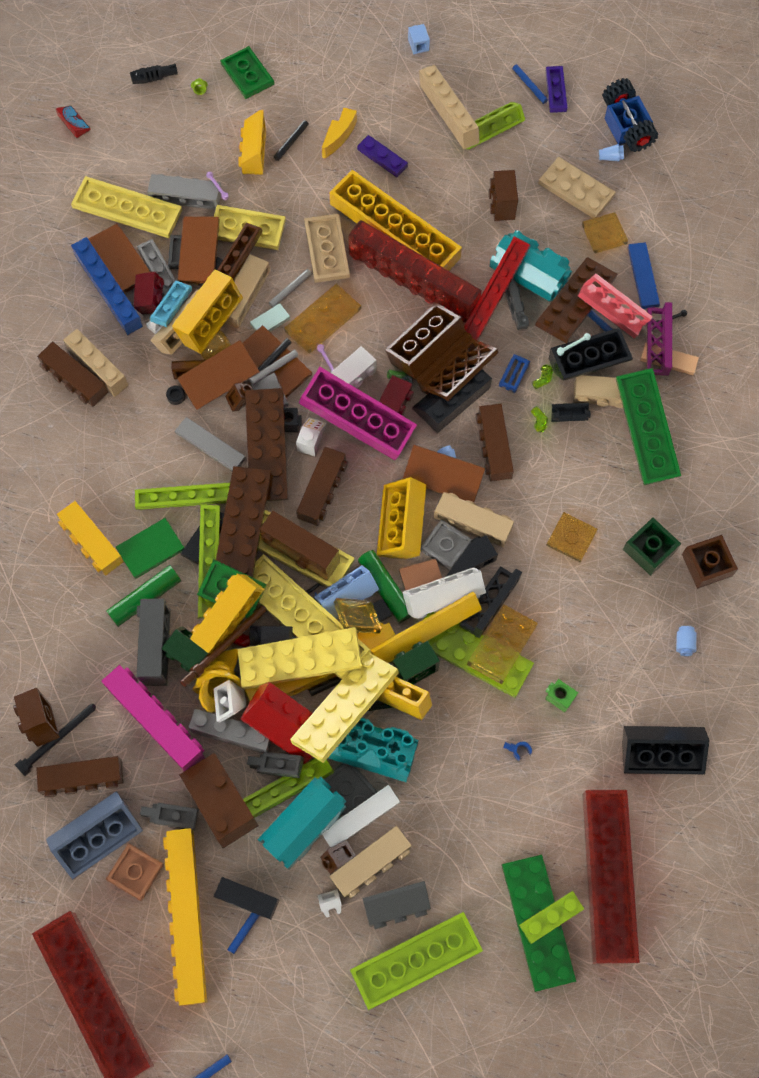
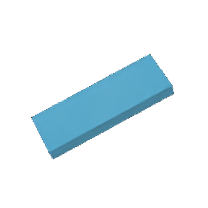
(171, 303)

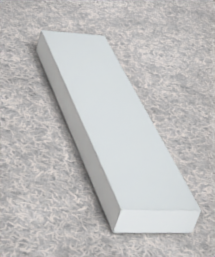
(361, 816)

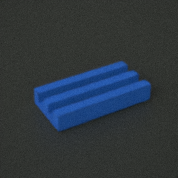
(509, 385)

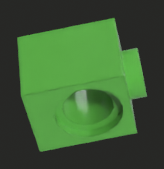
(562, 704)

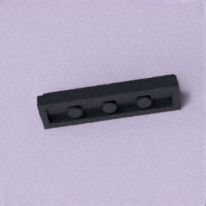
(496, 602)

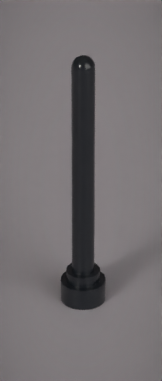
(26, 764)

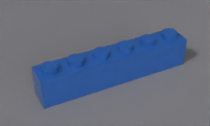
(107, 286)

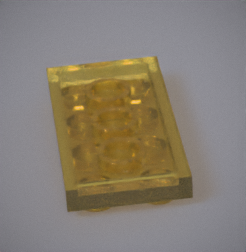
(322, 318)
(502, 644)

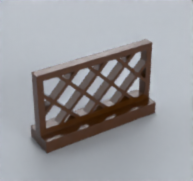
(452, 360)

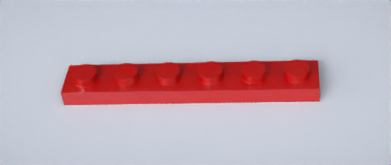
(496, 287)

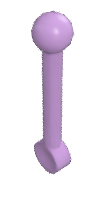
(224, 195)
(320, 348)

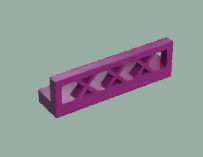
(666, 339)

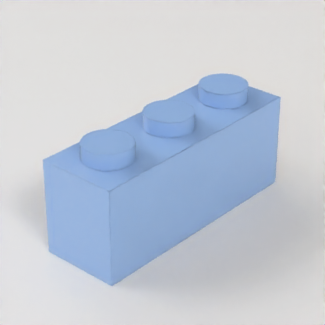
(355, 585)

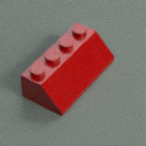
(277, 717)

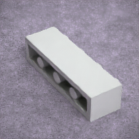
(356, 367)
(443, 592)

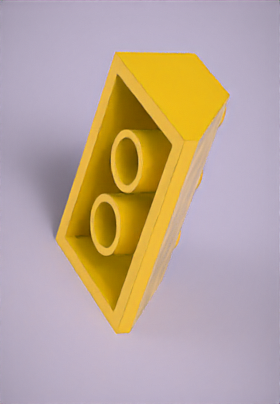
(253, 144)

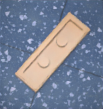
(680, 361)

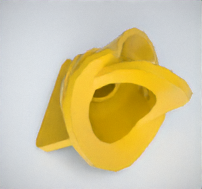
(214, 675)

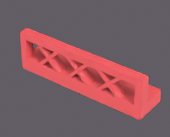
(612, 307)

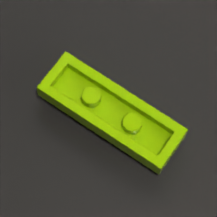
(551, 917)

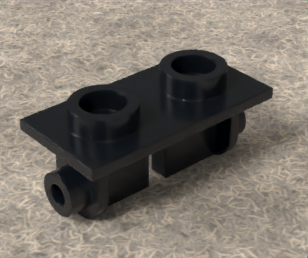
(570, 412)

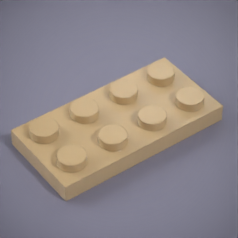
(576, 187)
(326, 248)

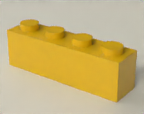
(90, 538)
(407, 698)

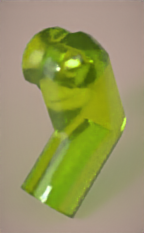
(546, 375)
(541, 419)

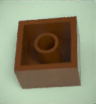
(503, 195)
(709, 561)
(35, 717)

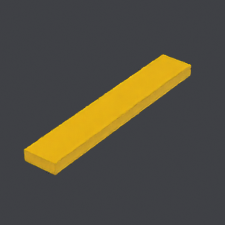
(428, 627)

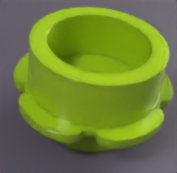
(199, 90)

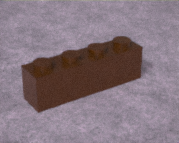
(72, 374)
(495, 442)
(321, 486)
(79, 776)

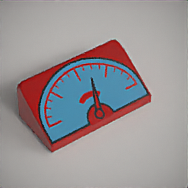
(72, 120)

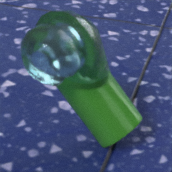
(401, 375)

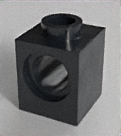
(292, 413)

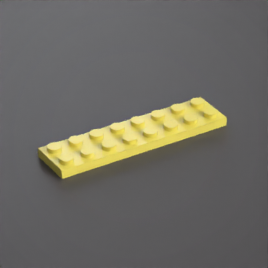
(295, 607)

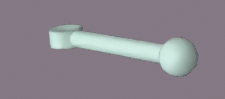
(560, 351)

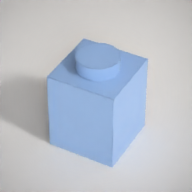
(418, 39)

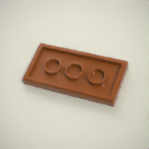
(198, 249)
(119, 256)
(262, 345)
(218, 374)
(444, 473)

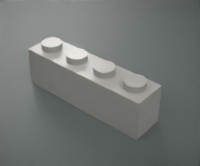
(184, 191)
(228, 731)

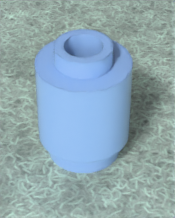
(686, 641)

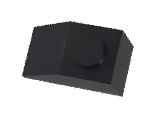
(268, 634)

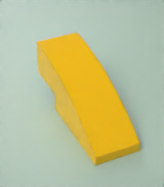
(339, 132)

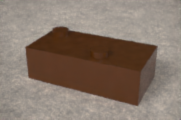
(425, 340)
(300, 545)
(218, 800)

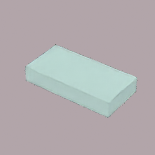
(271, 319)

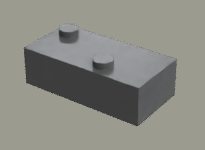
(153, 634)

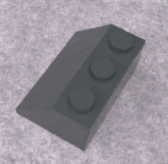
(397, 905)

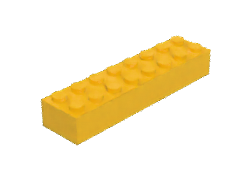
(366, 202)

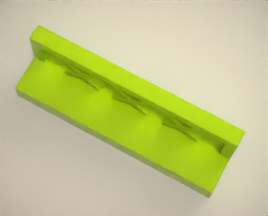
(499, 121)

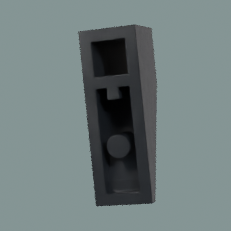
(477, 555)

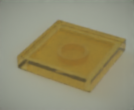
(605, 232)
(571, 537)
(358, 615)

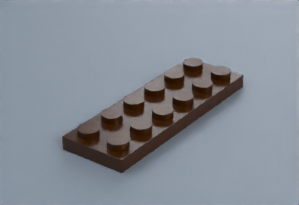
(567, 309)
(267, 438)
(243, 518)

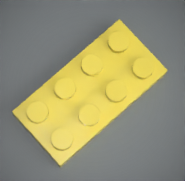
(233, 220)

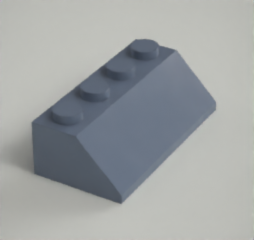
(93, 835)

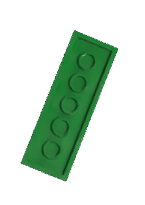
(648, 426)
(529, 894)

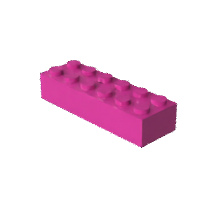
(357, 413)
(152, 718)

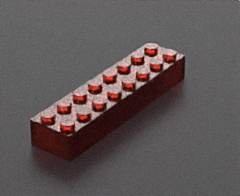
(412, 270)
(610, 877)
(92, 998)

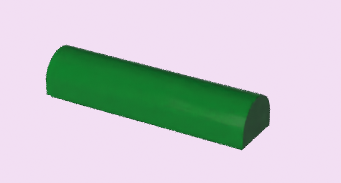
(387, 587)
(151, 589)

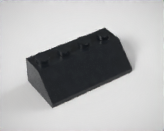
(590, 355)
(440, 412)
(664, 750)

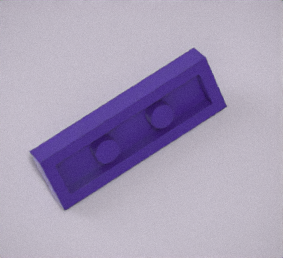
(556, 89)
(382, 156)

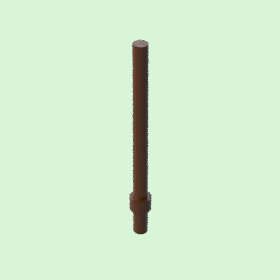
(198, 669)

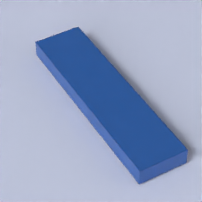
(643, 275)

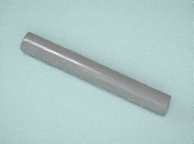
(293, 285)
(271, 368)

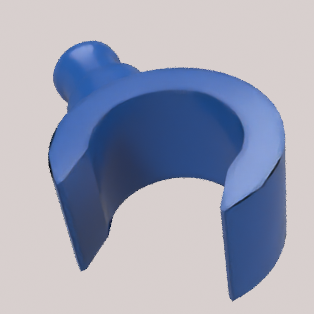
(513, 748)

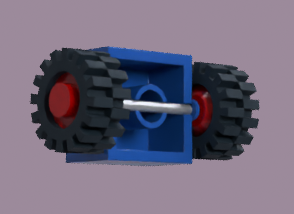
(628, 116)

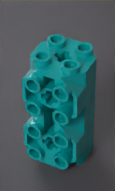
(540, 270)
(378, 750)
(303, 822)

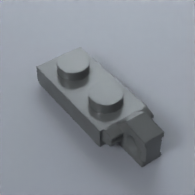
(516, 306)
(277, 764)
(171, 815)

